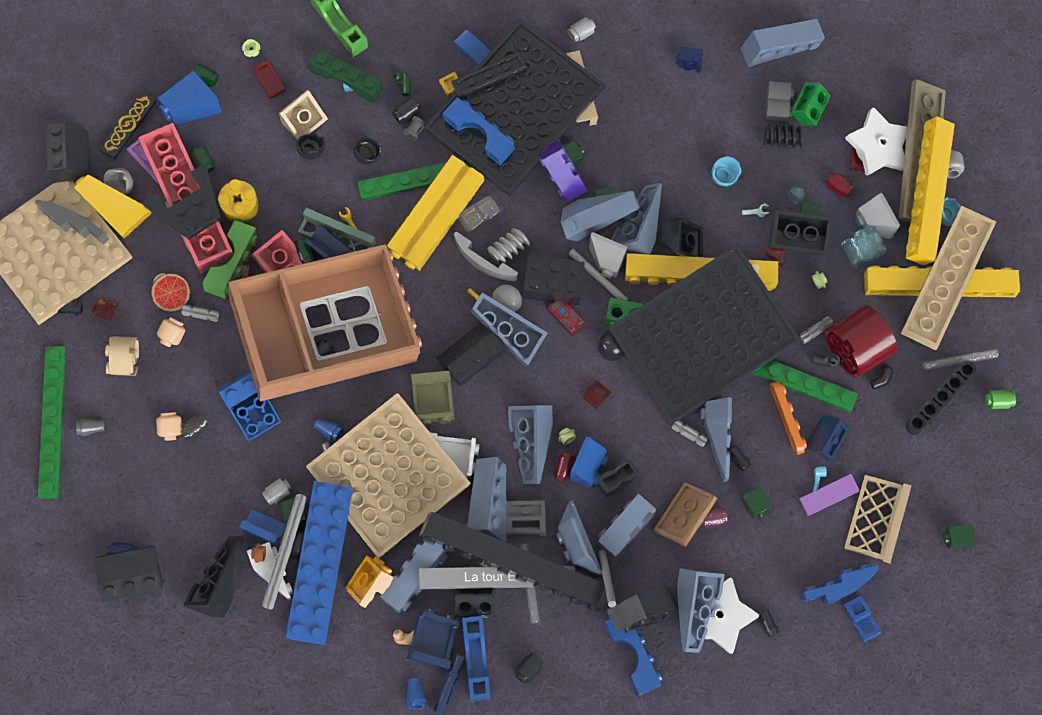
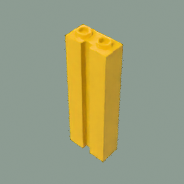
(435, 213)

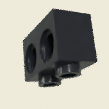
(475, 599)

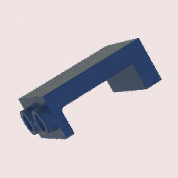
(433, 639)

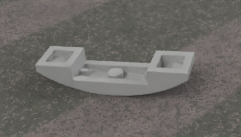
(503, 272)

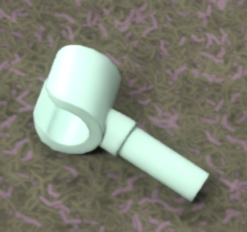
(759, 212)

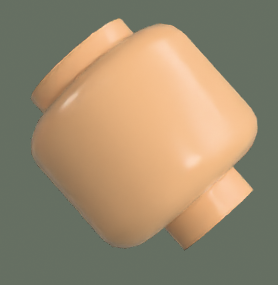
(171, 332)
(169, 426)

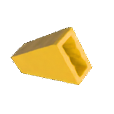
(116, 208)

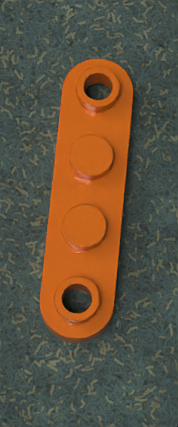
(785, 410)

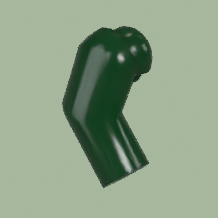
(402, 80)

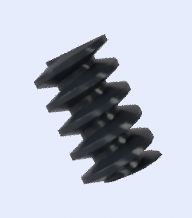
(783, 135)

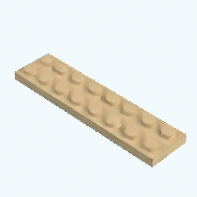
(948, 278)

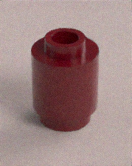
(839, 185)

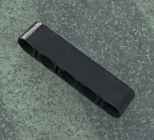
(946, 391)

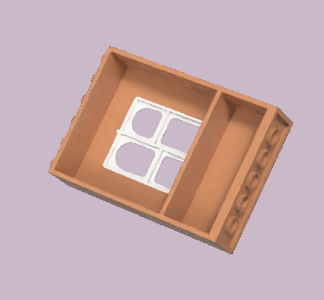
(282, 343)

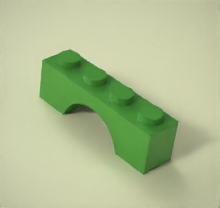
(346, 32)
(241, 239)

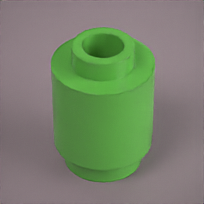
(1000, 399)

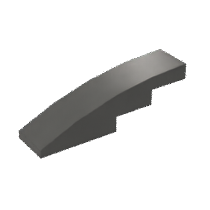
(66, 219)

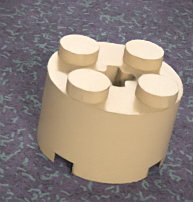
(122, 355)

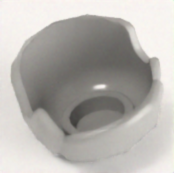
(119, 180)
(508, 297)

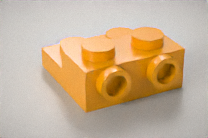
(369, 578)

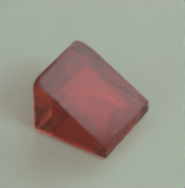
(776, 255)
(104, 309)
(596, 394)

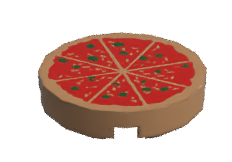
(170, 292)

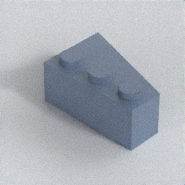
(626, 526)

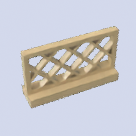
(894, 523)

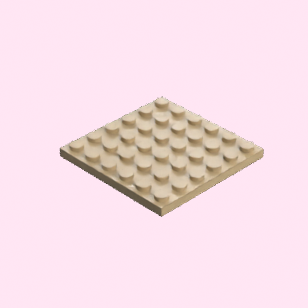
(53, 265)
(394, 474)

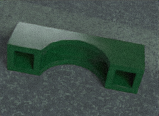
(359, 81)

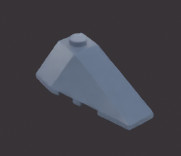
(641, 225)
(696, 599)

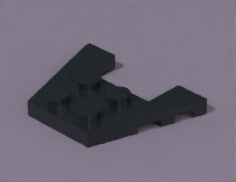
(193, 212)

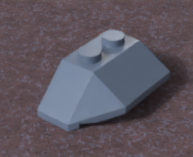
(576, 542)

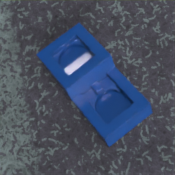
(471, 46)
(862, 619)

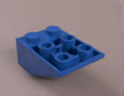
(244, 404)

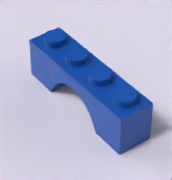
(461, 116)
(476, 658)
(645, 677)

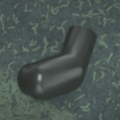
(830, 360)

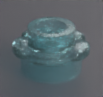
(796, 195)

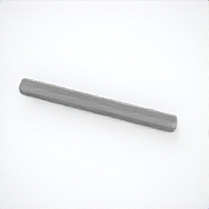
(284, 551)

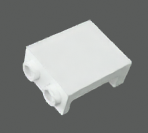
(461, 452)

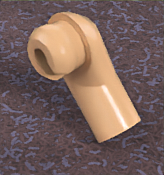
(402, 638)

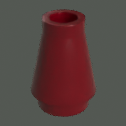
(564, 466)

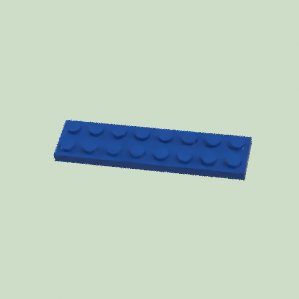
(319, 563)

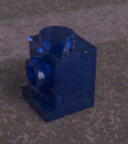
(690, 58)

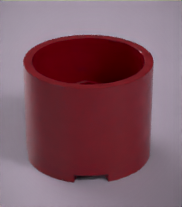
(861, 341)

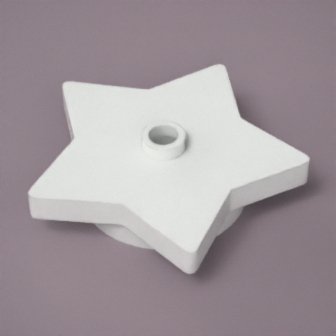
(879, 143)
(735, 617)

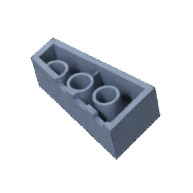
(781, 41)
(514, 331)
(489, 498)
(406, 584)

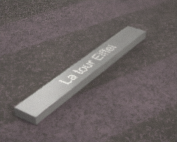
(468, 578)

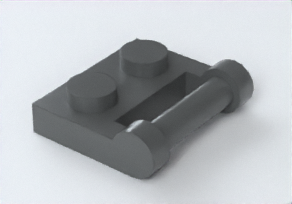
(525, 512)

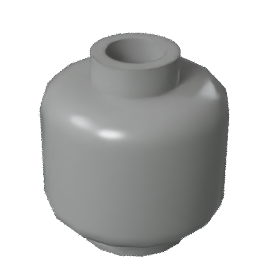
(956, 164)

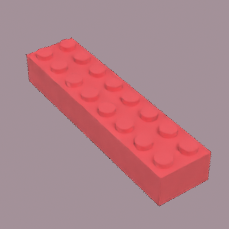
(173, 173)

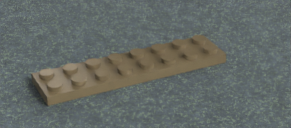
(925, 104)

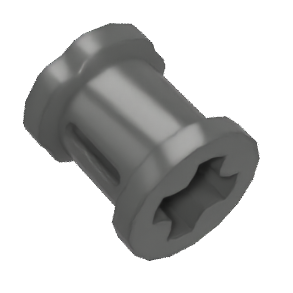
(414, 128)

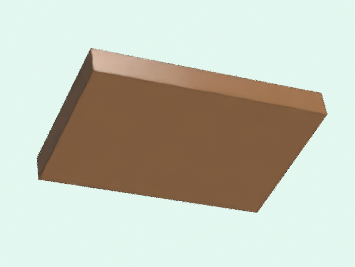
(685, 514)

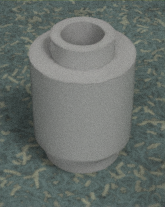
(581, 30)
(277, 491)

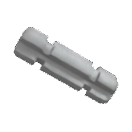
(200, 313)
(816, 329)
(690, 433)

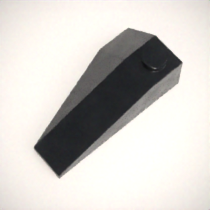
(217, 587)

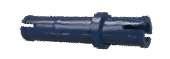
(448, 686)

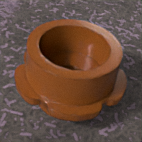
(258, 553)

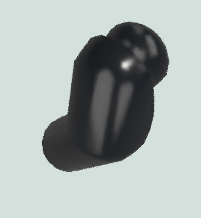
(885, 377)

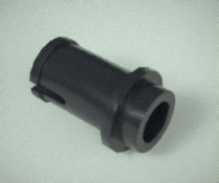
(72, 308)
(741, 461)
(768, 623)

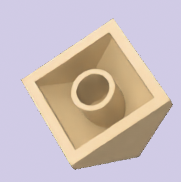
(302, 115)

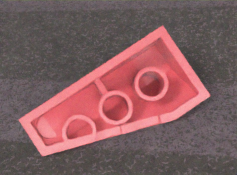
(277, 254)

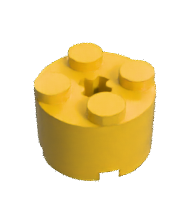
(230, 199)

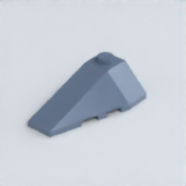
(595, 213)
(717, 419)
(532, 433)

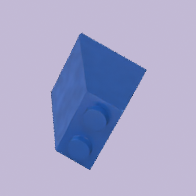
(188, 101)

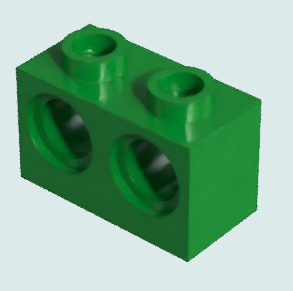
(810, 104)
(621, 306)

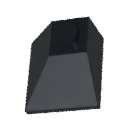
(683, 237)

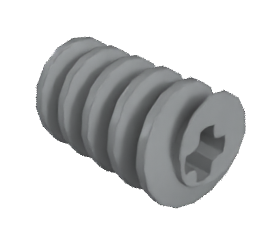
(507, 246)

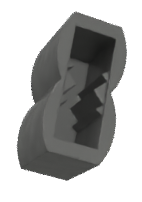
(778, 101)

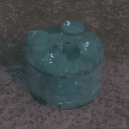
(864, 247)

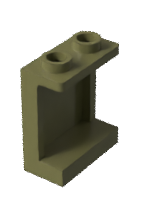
(433, 397)

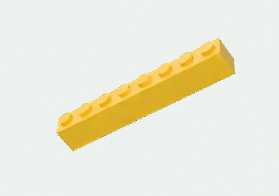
(930, 191)
(672, 269)
(910, 281)

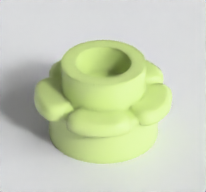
(251, 44)
(819, 280)
(567, 436)

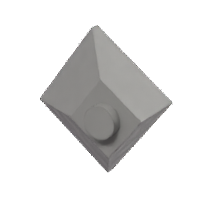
(879, 215)
(607, 255)

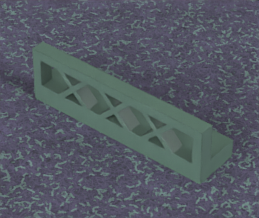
(336, 227)

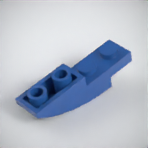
(847, 584)

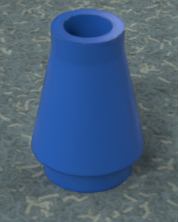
(329, 429)
(415, 694)

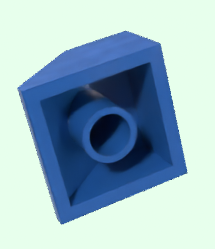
(588, 463)

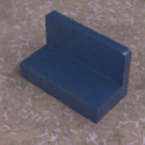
(327, 243)
(827, 437)

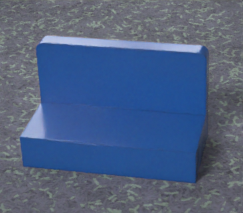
(263, 527)

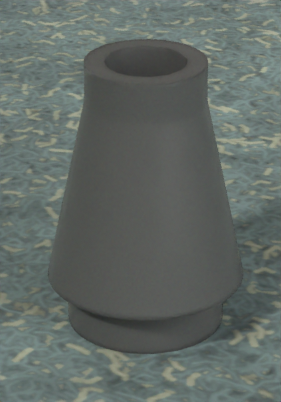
(89, 426)

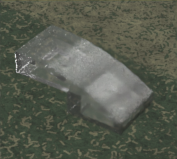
(477, 213)

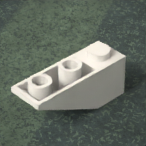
(265, 569)

